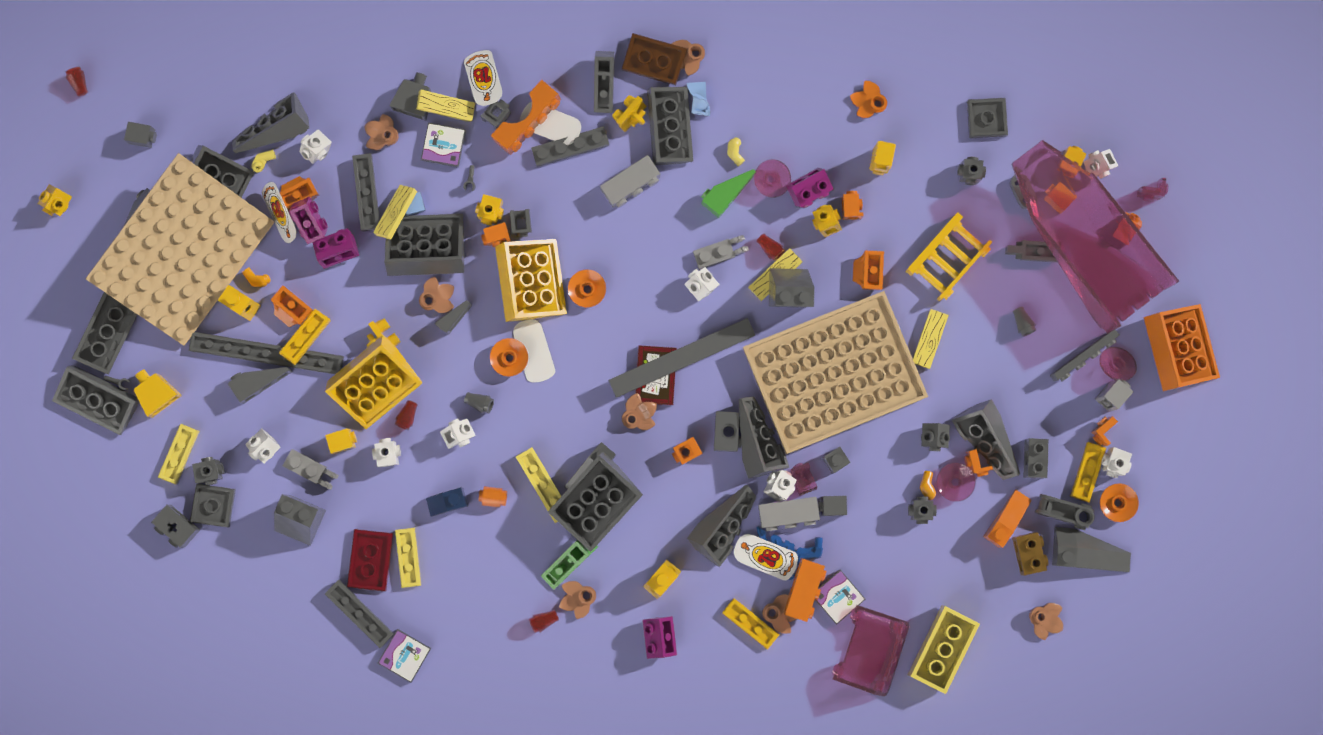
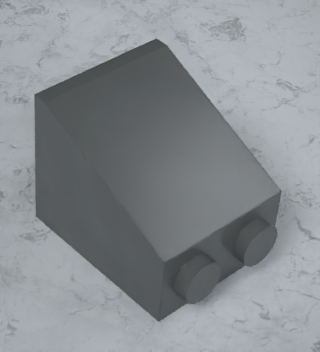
(790, 288)
(297, 518)

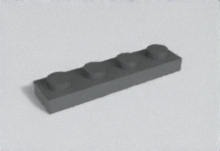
(558, 150)
(366, 191)
(1079, 361)
(359, 613)

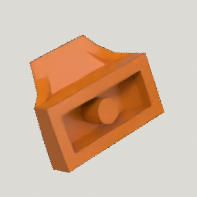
(297, 190)
(869, 270)
(289, 307)

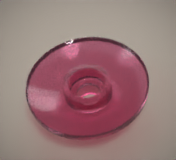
(780, 175)
(1122, 359)
(965, 479)

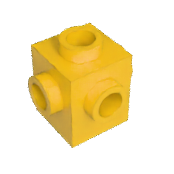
(54, 200)
(489, 203)
(827, 220)

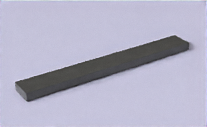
(263, 353)
(681, 357)

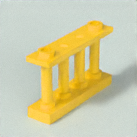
(930, 254)

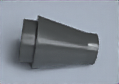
(1023, 321)
(480, 402)

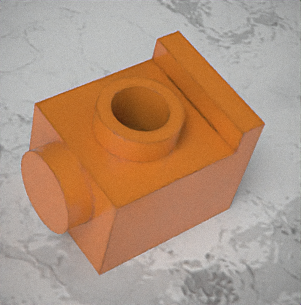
(851, 206)
(495, 235)
(693, 448)

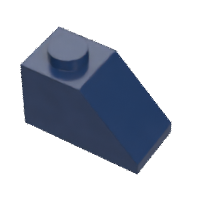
(446, 501)

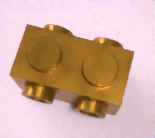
(1026, 554)

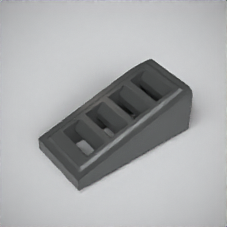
(451, 319)

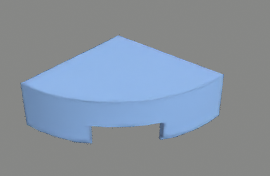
(697, 88)
(700, 105)
(416, 205)

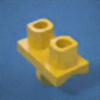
(632, 114)
(378, 328)

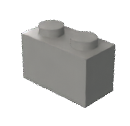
(1114, 394)

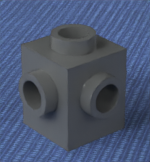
(967, 175)
(935, 436)
(202, 474)
(915, 513)

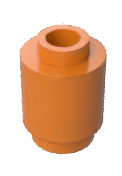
(493, 496)

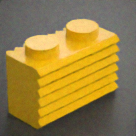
(882, 157)

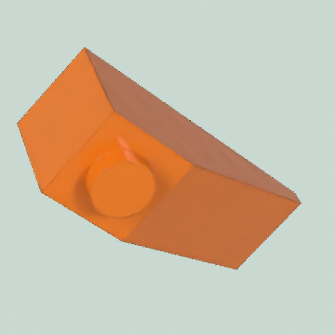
(1007, 519)

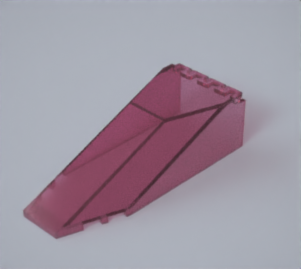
(1090, 236)

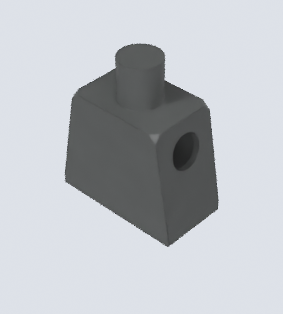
(407, 96)

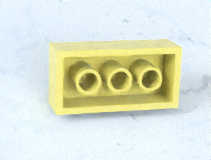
(943, 649)

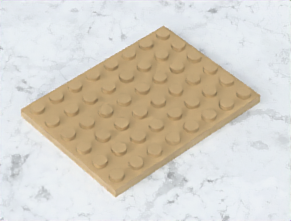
(180, 249)
(835, 372)

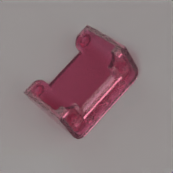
(872, 651)

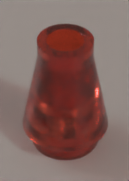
(77, 80)
(771, 247)
(406, 415)
(541, 621)

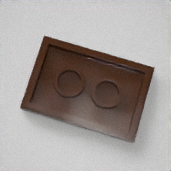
(654, 59)

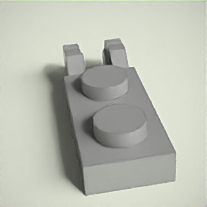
(718, 252)
(308, 468)

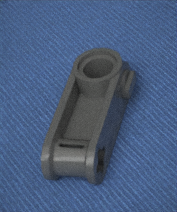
(1065, 511)

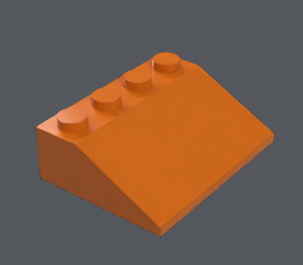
(1181, 347)

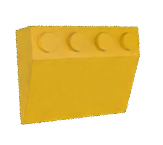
(530, 279)
(373, 382)

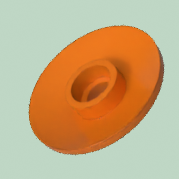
(587, 278)
(509, 347)
(1128, 502)

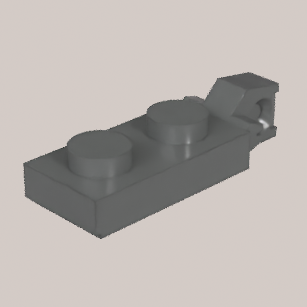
(1031, 251)

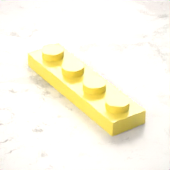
(539, 478)

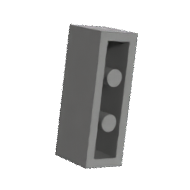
(630, 182)
(789, 513)

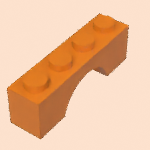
(511, 135)

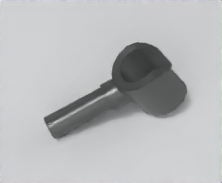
(470, 178)
(116, 381)

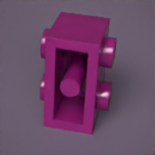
(810, 187)
(308, 220)
(335, 248)
(659, 637)

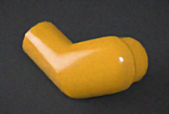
(256, 280)
(926, 486)

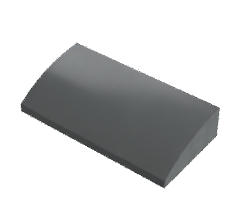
(670, 125)
(105, 334)
(95, 399)

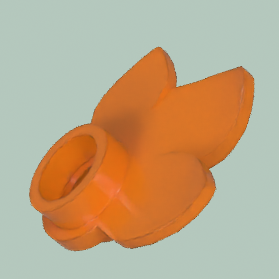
(866, 98)

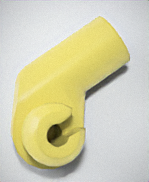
(733, 149)
(260, 160)

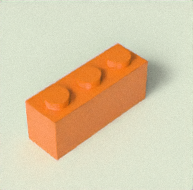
(805, 590)

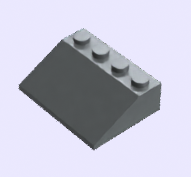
(222, 169)
(426, 246)
(596, 502)

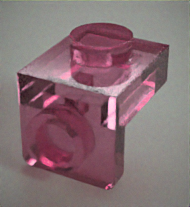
(1152, 193)
(805, 481)

